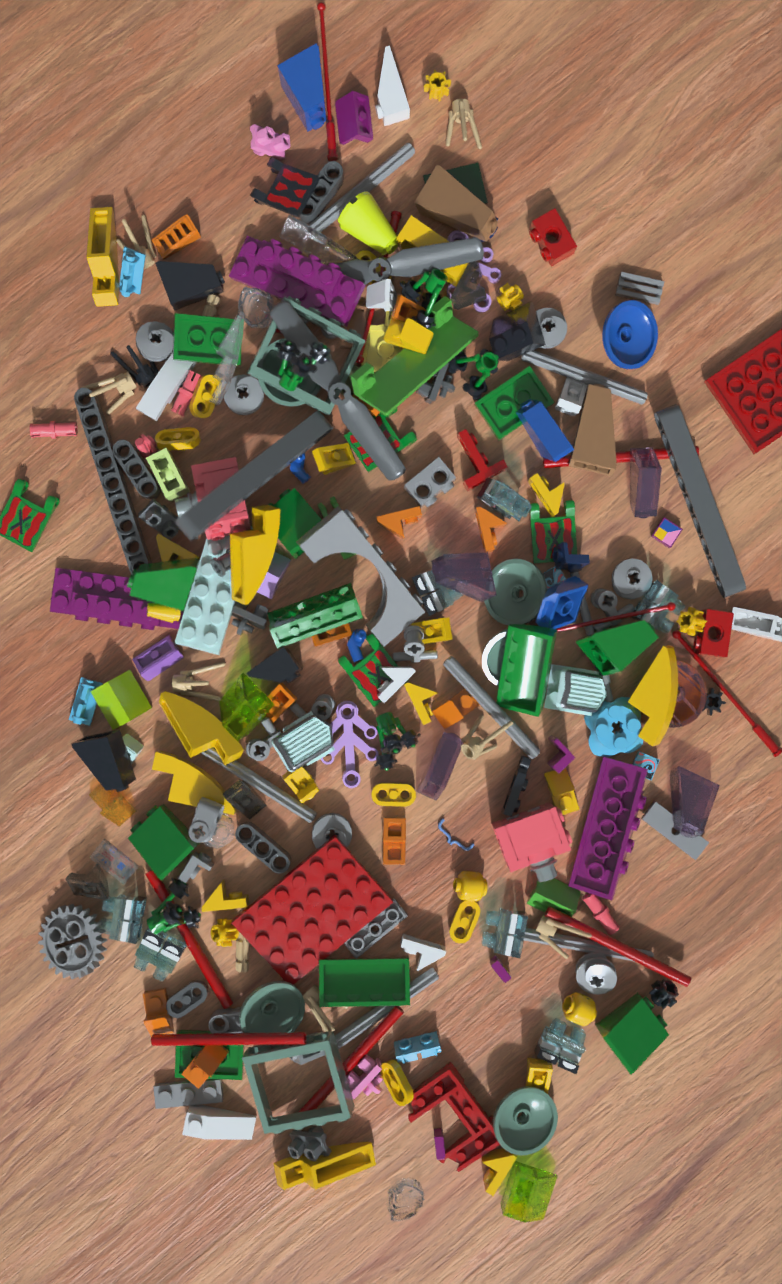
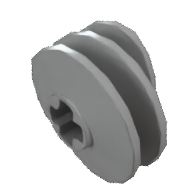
(556, 323)
(158, 332)
(246, 405)
(642, 576)
(334, 822)
(595, 973)

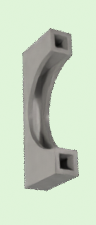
(339, 534)

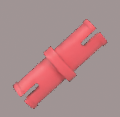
(185, 393)
(53, 429)
(601, 913)

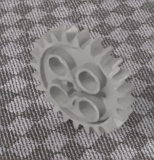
(78, 961)

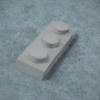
(186, 1094)

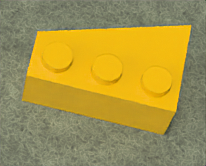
(418, 234)

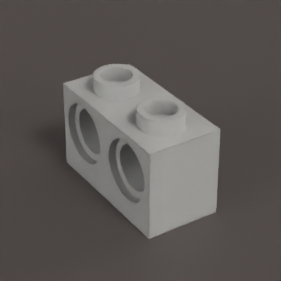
(426, 479)

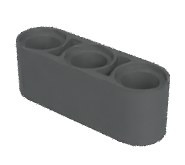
(327, 184)
(129, 462)
(267, 858)

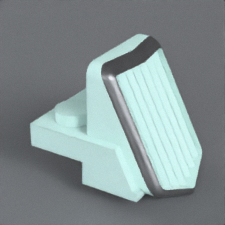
(575, 690)
(304, 741)

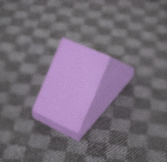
(274, 575)

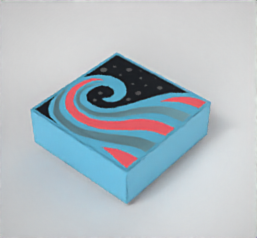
(553, 576)
(646, 761)

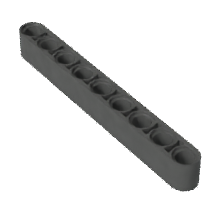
(106, 475)
(253, 476)
(699, 500)

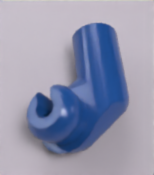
(297, 469)
(354, 644)

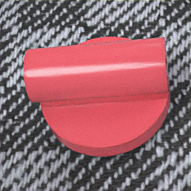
(145, 445)

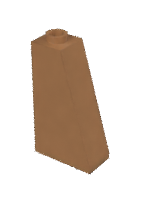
(455, 206)
(595, 436)

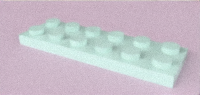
(208, 603)

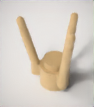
(461, 114)
(150, 254)
(122, 382)
(184, 683)
(473, 746)
(548, 927)
(312, 1000)

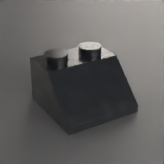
(516, 333)
(278, 667)

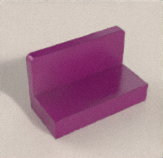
(354, 118)
(562, 758)

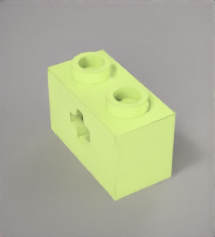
(168, 474)

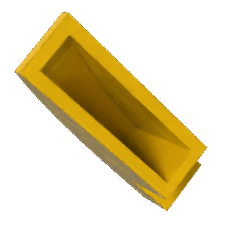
(103, 256)
(253, 552)
(657, 695)
(199, 728)
(190, 782)
(341, 1163)

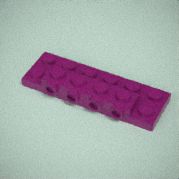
(290, 274)
(101, 598)
(609, 828)

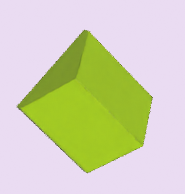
(121, 699)

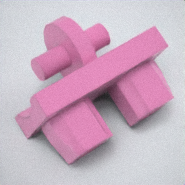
(268, 142)
(371, 1069)

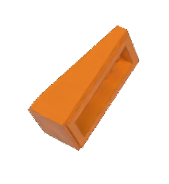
(177, 226)

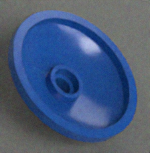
(630, 334)

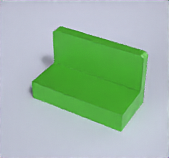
(554, 894)

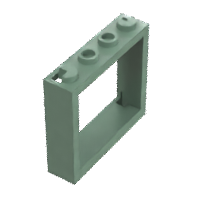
(332, 326)
(315, 1042)

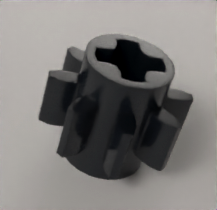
(717, 702)
(664, 993)

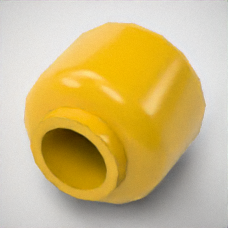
(470, 886)
(579, 1009)

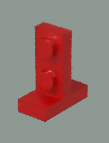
(478, 461)

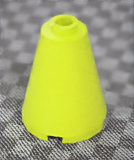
(368, 224)

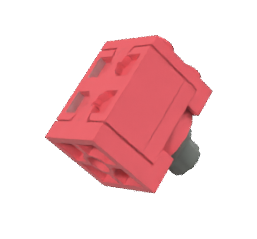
(206, 479)
(533, 840)

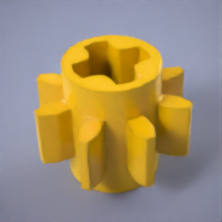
(437, 79)
(510, 297)
(691, 621)
(224, 933)

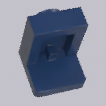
(567, 561)

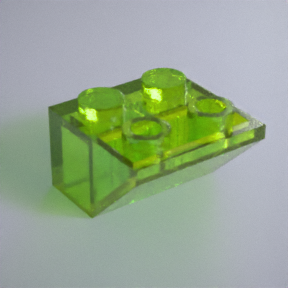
(243, 707)
(527, 1193)

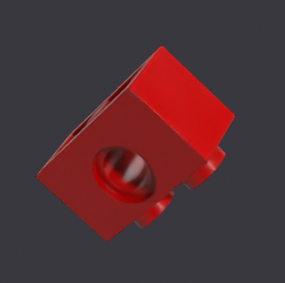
(552, 224)
(719, 646)

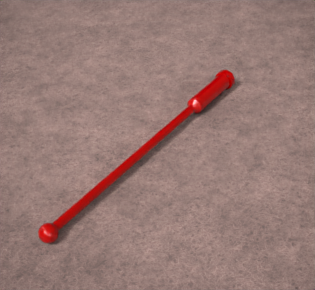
(330, 126)
(394, 222)
(670, 606)
(760, 732)

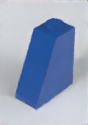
(543, 431)

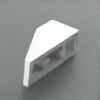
(391, 96)
(218, 1123)

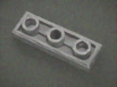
(662, 821)
(385, 921)

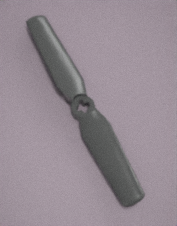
(415, 260)
(353, 413)

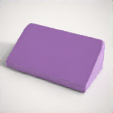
(158, 658)

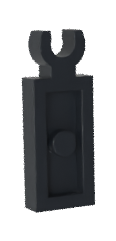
(517, 785)

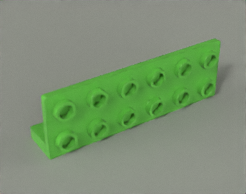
(412, 369)

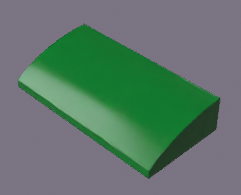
(526, 668)
(364, 982)

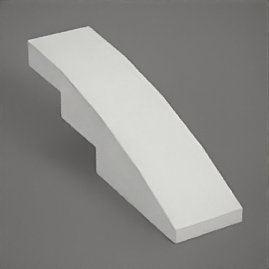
(164, 387)
(757, 624)

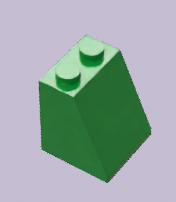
(295, 520)
(164, 582)
(618, 646)
(162, 840)
(633, 1031)

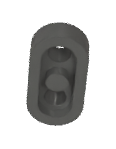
(188, 998)

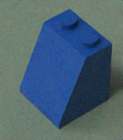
(303, 86)

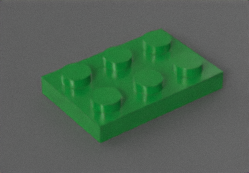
(199, 337)
(501, 404)
(230, 1068)

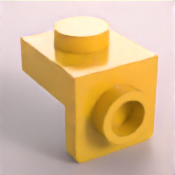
(301, 783)

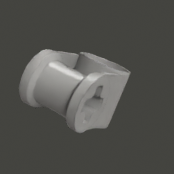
(207, 817)
(231, 1018)

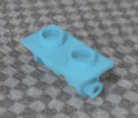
(131, 272)
(84, 702)
(426, 1044)

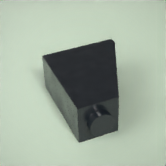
(189, 282)
(106, 759)

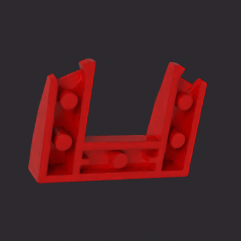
(449, 1086)

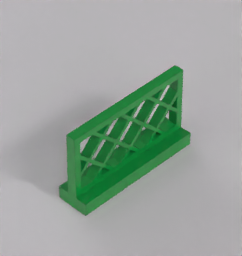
(312, 622)

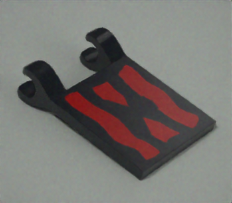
(289, 190)

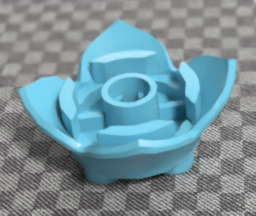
(603, 740)

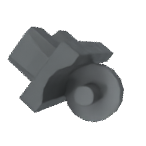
(431, 390)
(160, 518)
(256, 619)
(309, 1142)

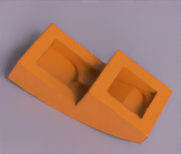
(394, 841)

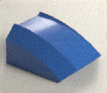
(562, 603)

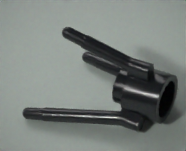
(145, 373)

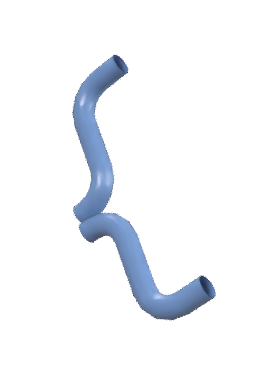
(453, 841)

